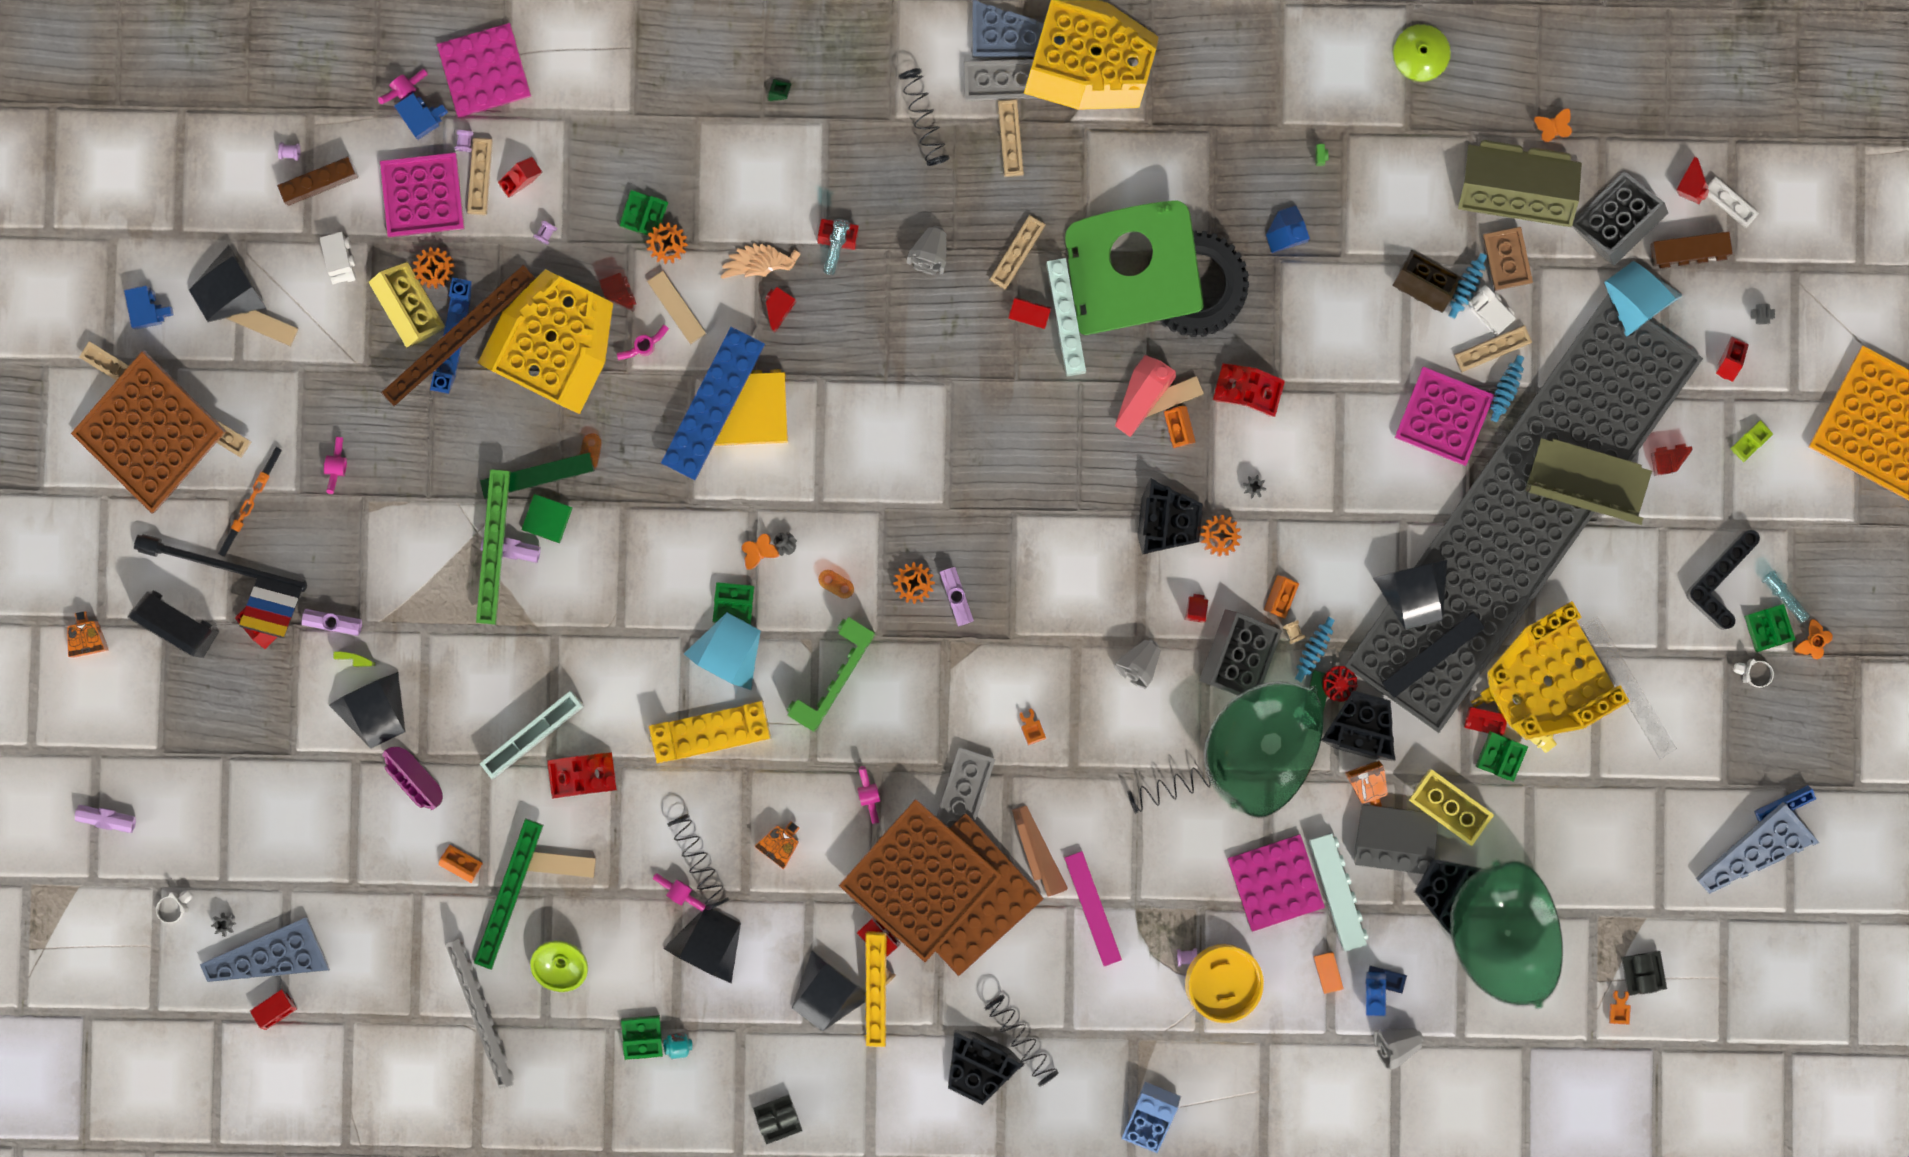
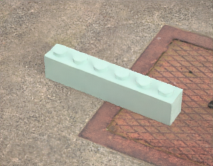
(1066, 317)
(531, 735)
(1337, 892)

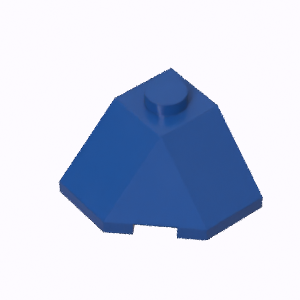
(1287, 230)

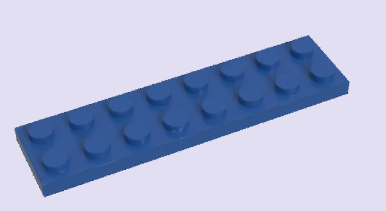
(713, 403)

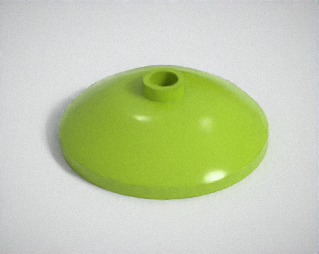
(1420, 65)
(556, 973)

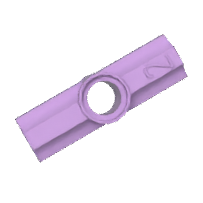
(516, 550)
(960, 609)
(343, 624)
(105, 818)

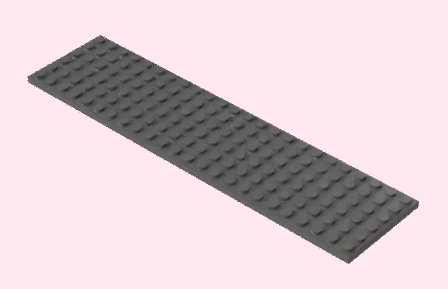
(1508, 540)

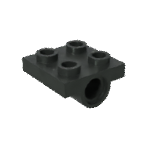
(1644, 973)
(777, 1119)

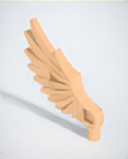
(758, 261)

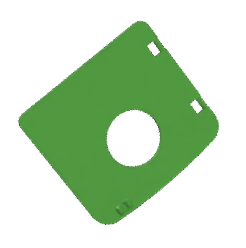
(1160, 292)

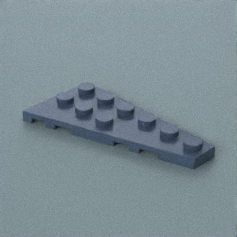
(1004, 33)
(1761, 847)
(277, 953)

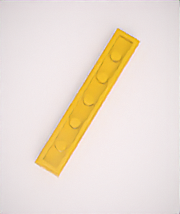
(876, 989)

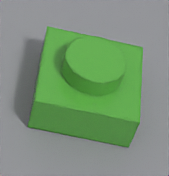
(1321, 154)

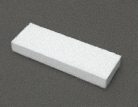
(1731, 202)

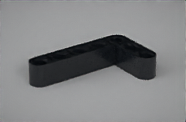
(1719, 576)

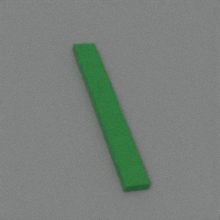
(508, 894)

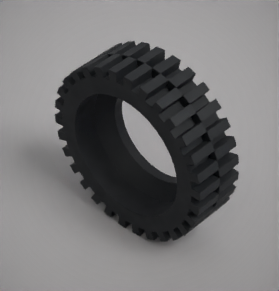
(1235, 291)

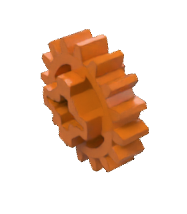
(658, 239)
(425, 269)
(1220, 527)
(922, 586)

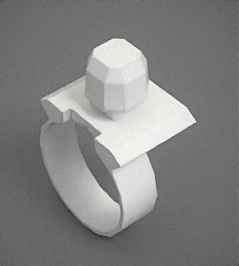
(1741, 669)
(184, 897)

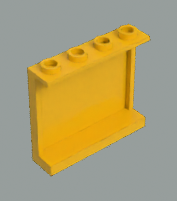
(758, 412)

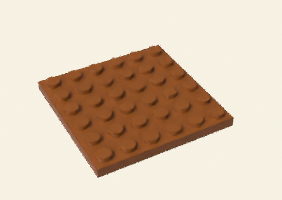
(148, 432)
(920, 880)
(998, 910)

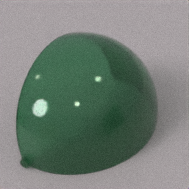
(1264, 746)
(1508, 934)

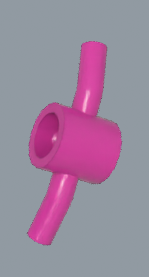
(402, 87)
(634, 351)
(335, 465)
(868, 794)
(679, 892)

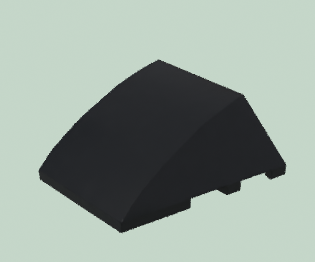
(225, 289)
(1167, 519)
(1416, 593)
(374, 711)
(1363, 727)
(1440, 887)
(708, 944)
(826, 994)
(980, 1066)

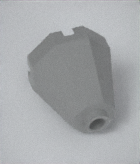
(929, 252)
(1140, 663)
(1397, 1045)

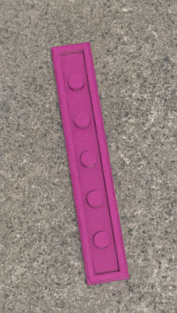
(1093, 908)

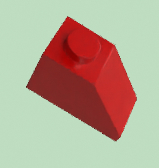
(1693, 184)
(778, 307)
(1732, 359)
(1196, 608)

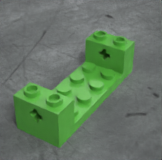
(859, 636)

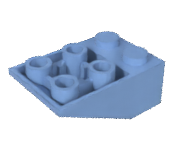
(1151, 1117)

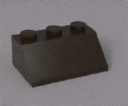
(1426, 281)

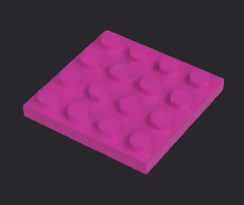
(484, 70)
(422, 195)
(1444, 416)
(1276, 883)

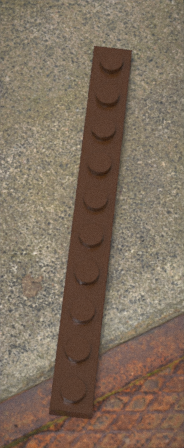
(458, 335)

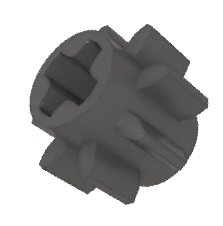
(1762, 314)
(1259, 484)
(785, 543)
(229, 924)

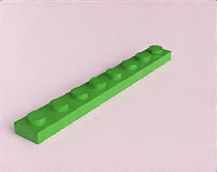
(493, 547)

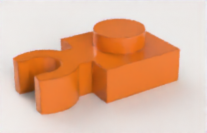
(1032, 730)
(1620, 1012)

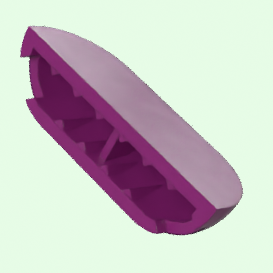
(412, 778)

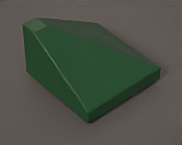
(779, 90)

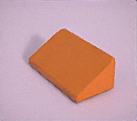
(1179, 426)
(1281, 596)
(460, 863)
(1328, 972)

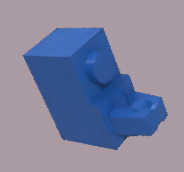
(419, 119)
(142, 310)
(1375, 993)

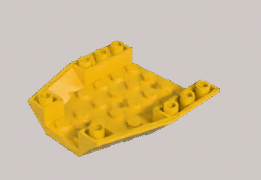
(1075, 76)
(565, 365)
(1575, 695)

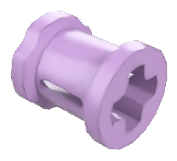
(464, 141)
(289, 151)
(545, 232)
(1186, 957)

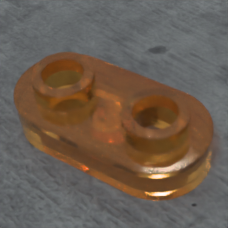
(594, 450)
(836, 584)

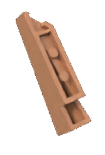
(1037, 853)

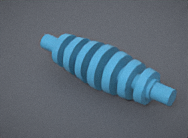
(1467, 285)
(1507, 388)
(1314, 649)

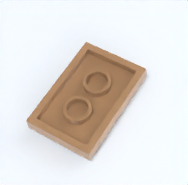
(1507, 259)

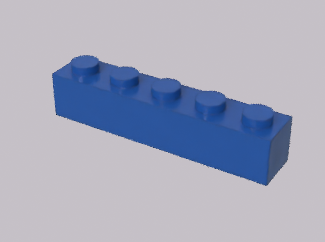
(1793, 801)

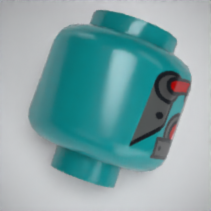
(677, 1045)

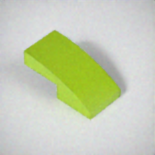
(1751, 441)
(358, 661)

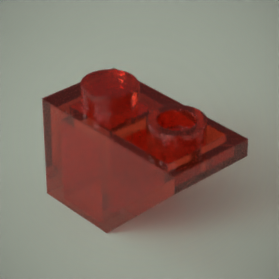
(616, 291)
(1669, 461)

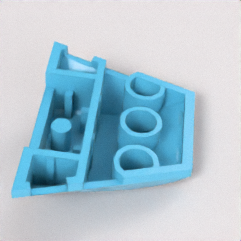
(1638, 295)
(728, 650)

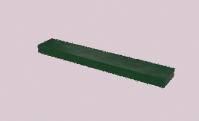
(546, 473)

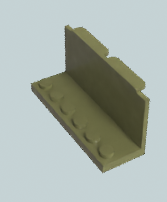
(1520, 183)
(1589, 480)

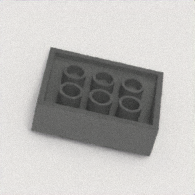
(1619, 218)
(1240, 653)
(1395, 839)

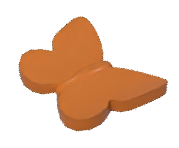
(1554, 126)
(758, 551)
(1815, 642)

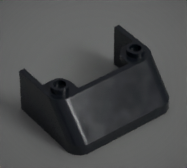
(173, 625)

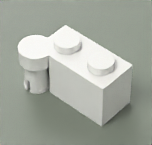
(337, 257)
(1491, 310)

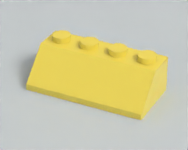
(406, 304)
(1451, 807)

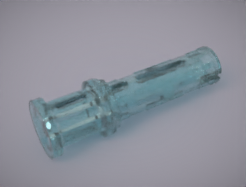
(837, 239)
(1780, 589)

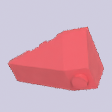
(1145, 388)

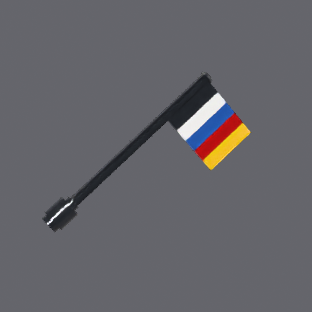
(270, 601)

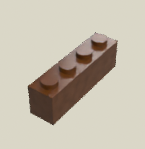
(317, 181)
(1690, 249)

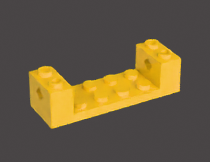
(710, 732)

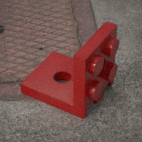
(1249, 388)
(581, 776)

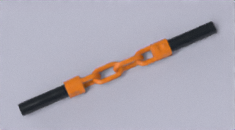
(238, 524)

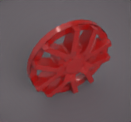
(1339, 683)

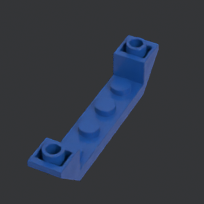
(458, 309)

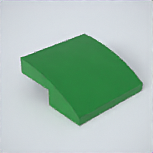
(642, 213)
(547, 518)
(733, 599)
(1770, 628)
(1501, 756)
(642, 1037)

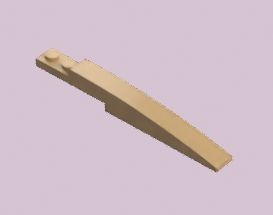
(115, 368)

